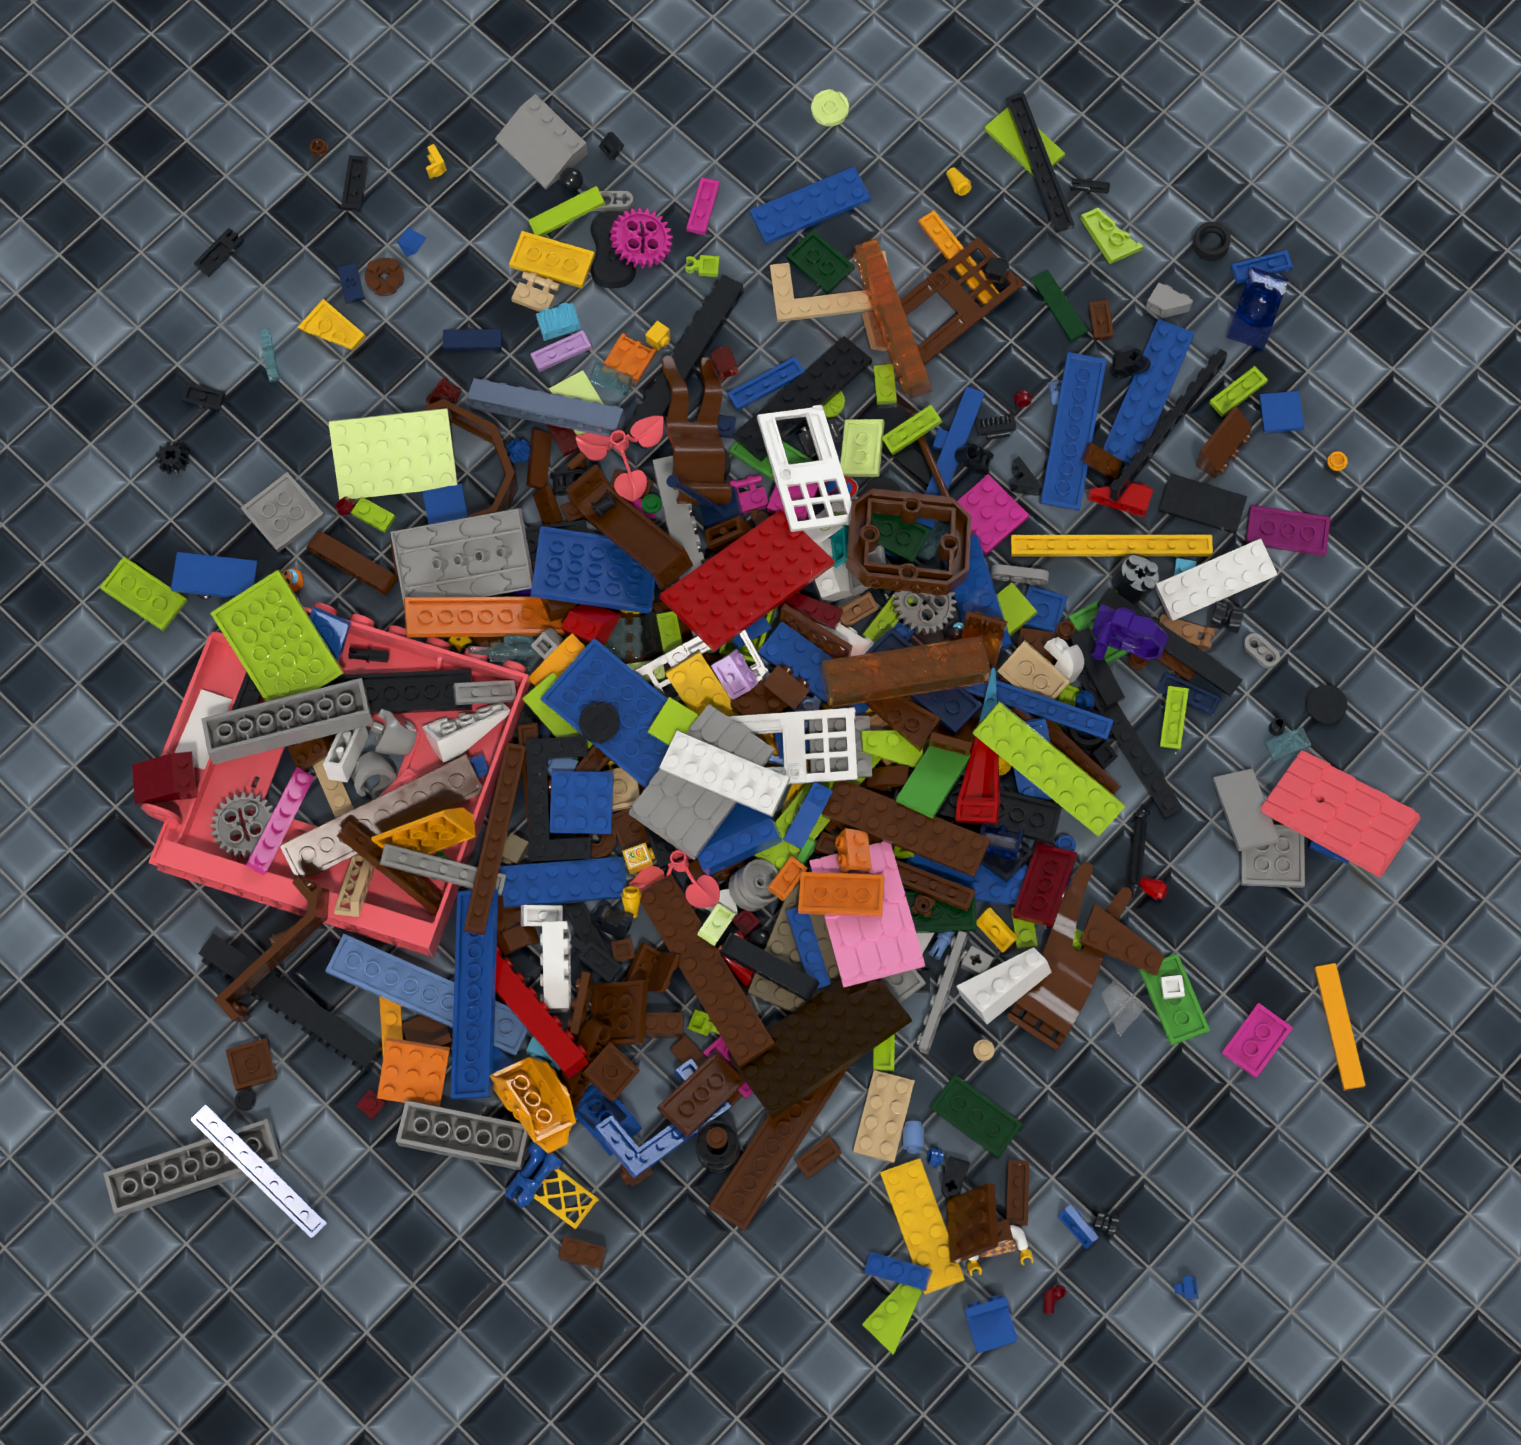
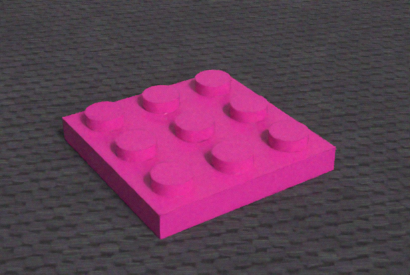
(992, 513)

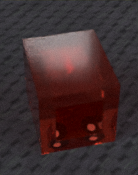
(724, 362)

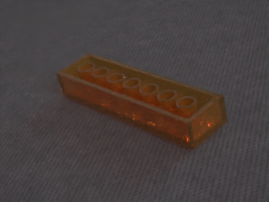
(893, 319)
(905, 671)

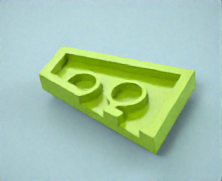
(892, 1316)

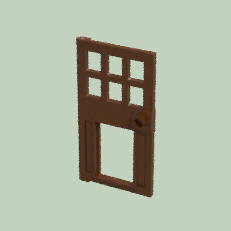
(957, 298)

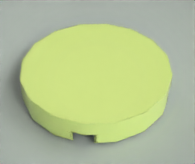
(830, 107)

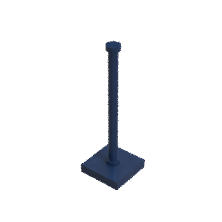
(711, 512)

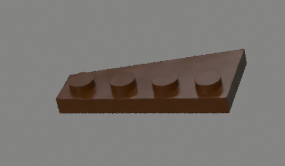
(907, 719)

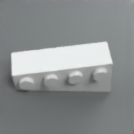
(556, 966)
(1004, 984)

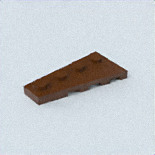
(1117, 941)

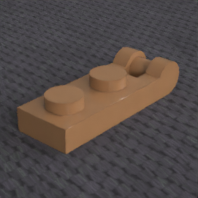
(1190, 632)

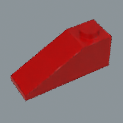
(1133, 501)

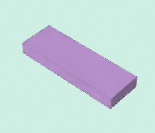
(560, 351)

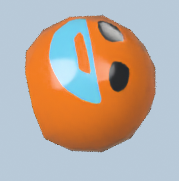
(294, 578)

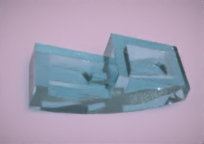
(611, 378)

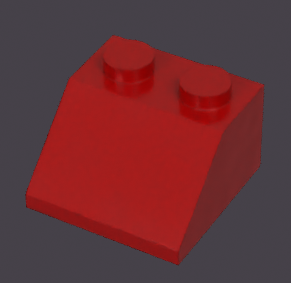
(589, 623)

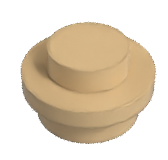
(983, 1050)

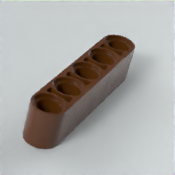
(352, 563)
(592, 1039)

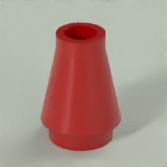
(1154, 888)

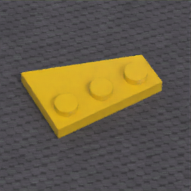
(332, 326)

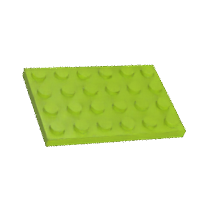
(276, 640)

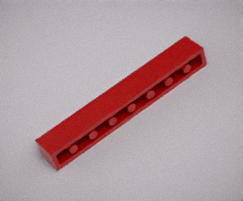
(537, 1020)

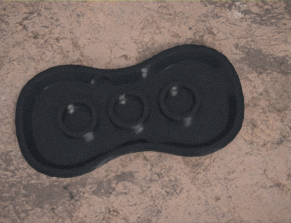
(607, 267)

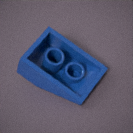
(596, 1108)

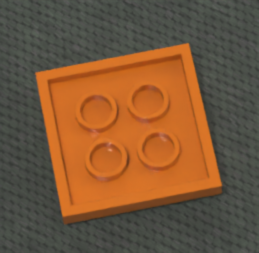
(413, 1072)

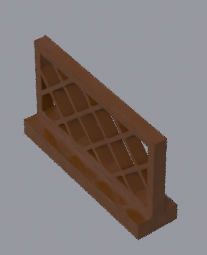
(817, 630)

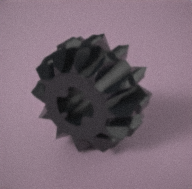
(165, 457)

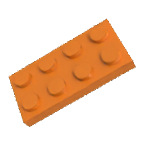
(841, 894)

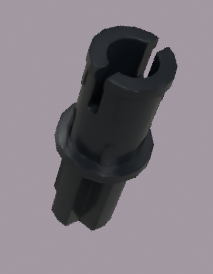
(1090, 186)
(369, 654)

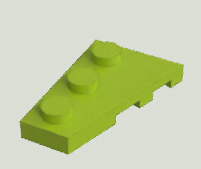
(1108, 237)
(890, 746)

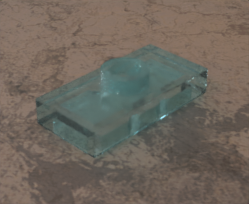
(1287, 744)

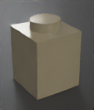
(514, 850)

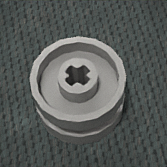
(750, 885)

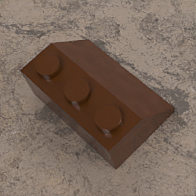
(1224, 444)

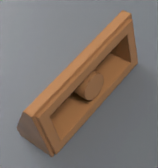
(857, 608)

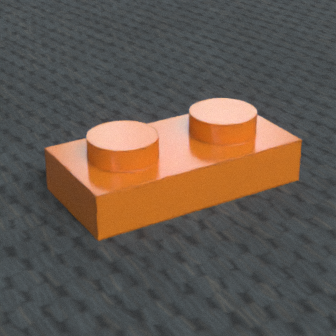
(786, 878)

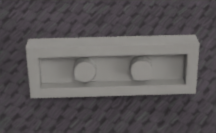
(484, 692)

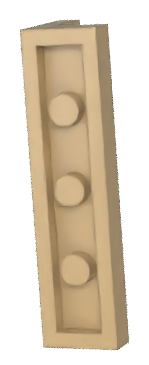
(360, 887)

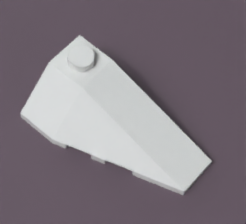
(457, 735)

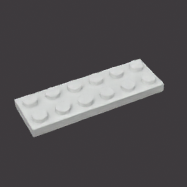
(1215, 580)
(724, 773)

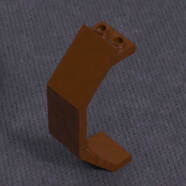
(489, 433)
(992, 631)

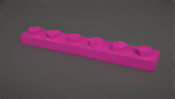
(280, 821)

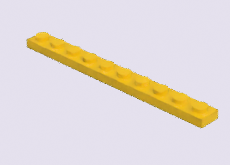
(1110, 545)

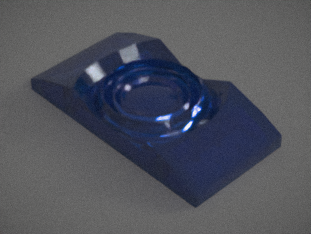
(1257, 308)

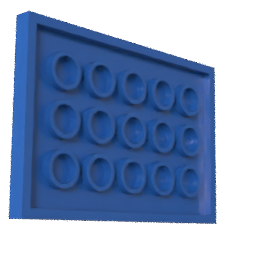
(589, 572)

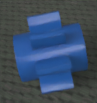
(518, 450)

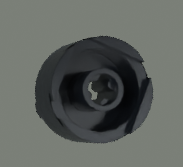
(1135, 578)

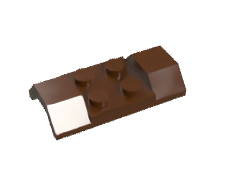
(510, 933)

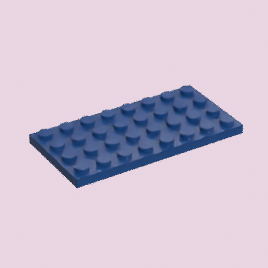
(606, 679)

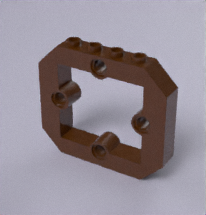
(923, 507)

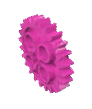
(657, 238)

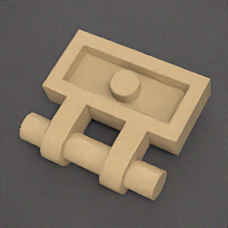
(532, 297)

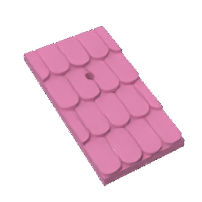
(873, 945)

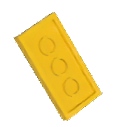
(552, 259)
(699, 685)

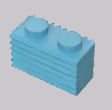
(558, 321)

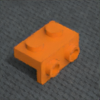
(853, 851)

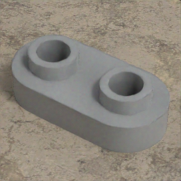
(1262, 650)

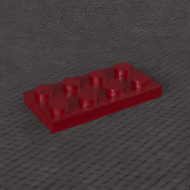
(1044, 885)

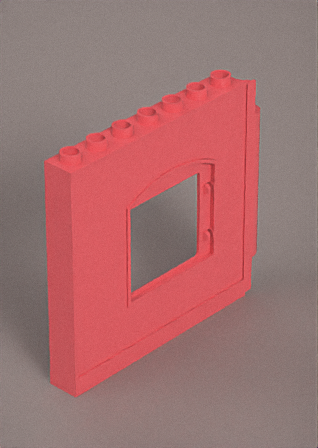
(388, 912)

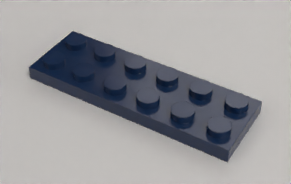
(952, 705)

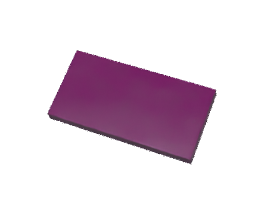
(1288, 530)

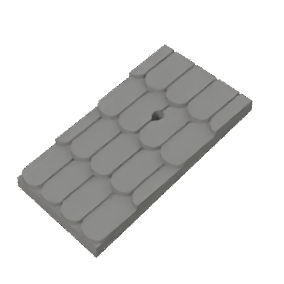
(464, 557)
(684, 811)

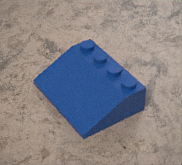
(738, 838)

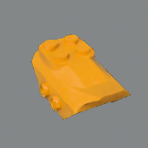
(537, 1101)

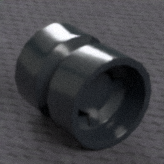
(1234, 616)

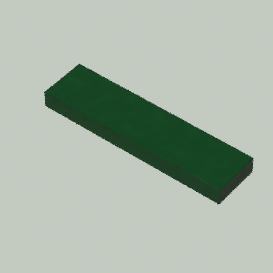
(1059, 305)

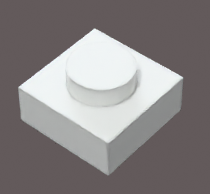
(1172, 987)

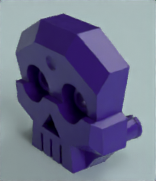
(1127, 632)

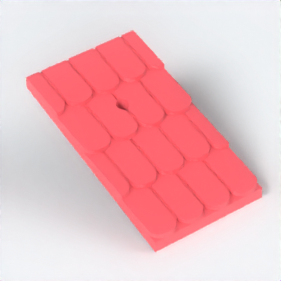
(1341, 813)

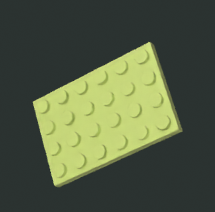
(393, 453)

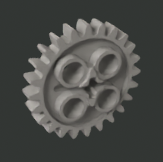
(913, 615)
(226, 831)

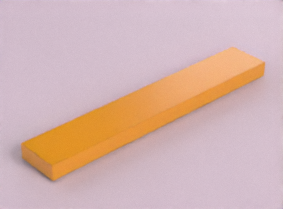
(949, 247)
(1339, 1027)

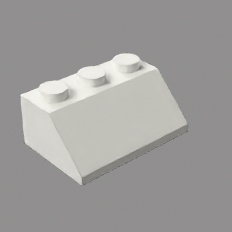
(834, 582)

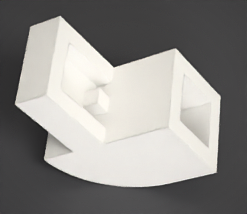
(1069, 659)

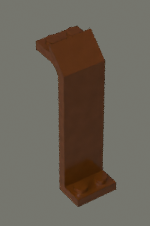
(630, 529)
(316, 915)

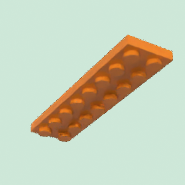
(477, 617)

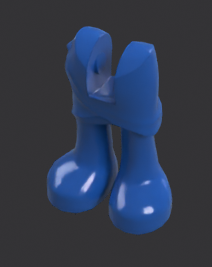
(522, 1179)

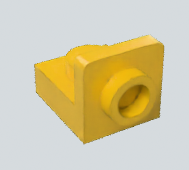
(437, 165)

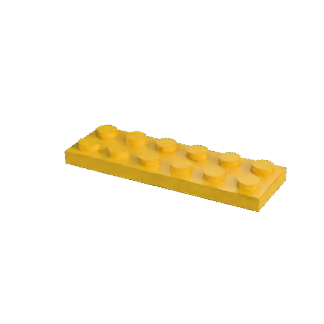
(921, 1223)

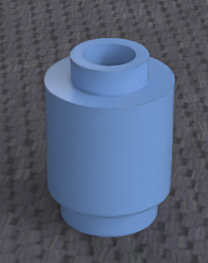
(913, 1137)

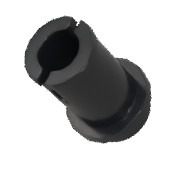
(1277, 726)

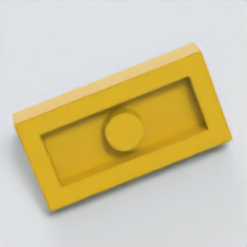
(996, 930)

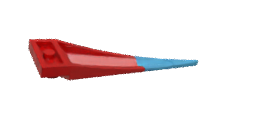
(981, 784)

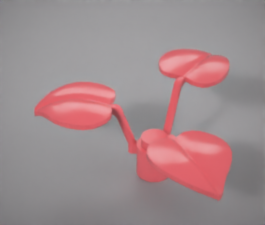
(646, 431)
(700, 894)

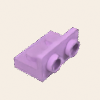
(735, 674)

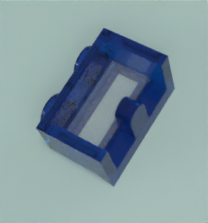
(1002, 841)

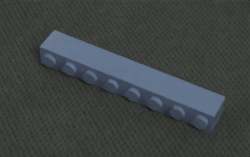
(545, 407)

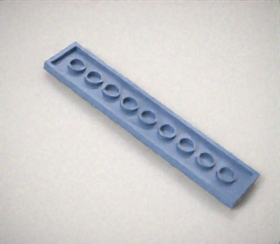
(414, 988)

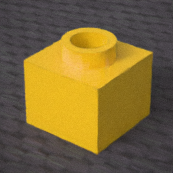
(658, 336)

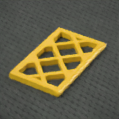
(562, 1212)

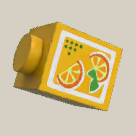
(638, 858)

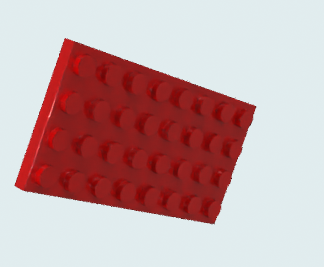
(746, 580)

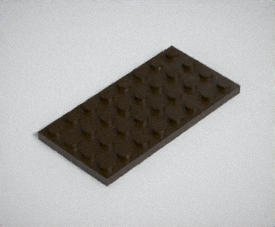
(822, 1042)

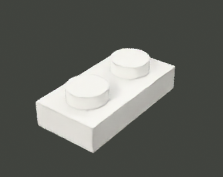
(536, 914)

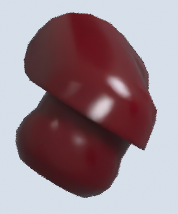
(1051, 1296)

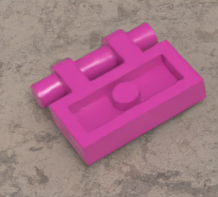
(755, 497)

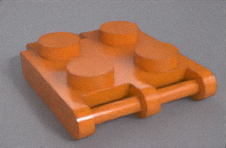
(630, 358)

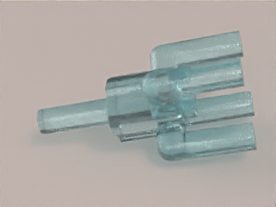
(506, 651)

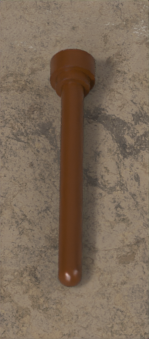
(933, 466)

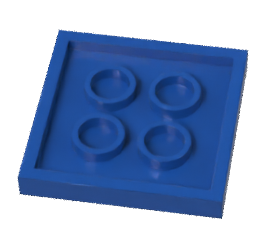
(581, 802)

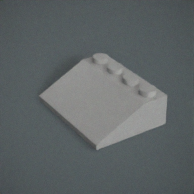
(541, 142)

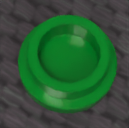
(651, 503)

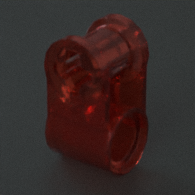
(445, 391)

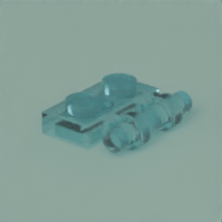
(618, 639)

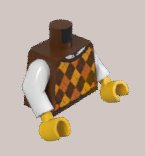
(1009, 1240)

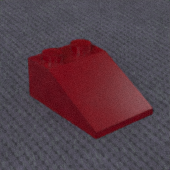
(165, 778)

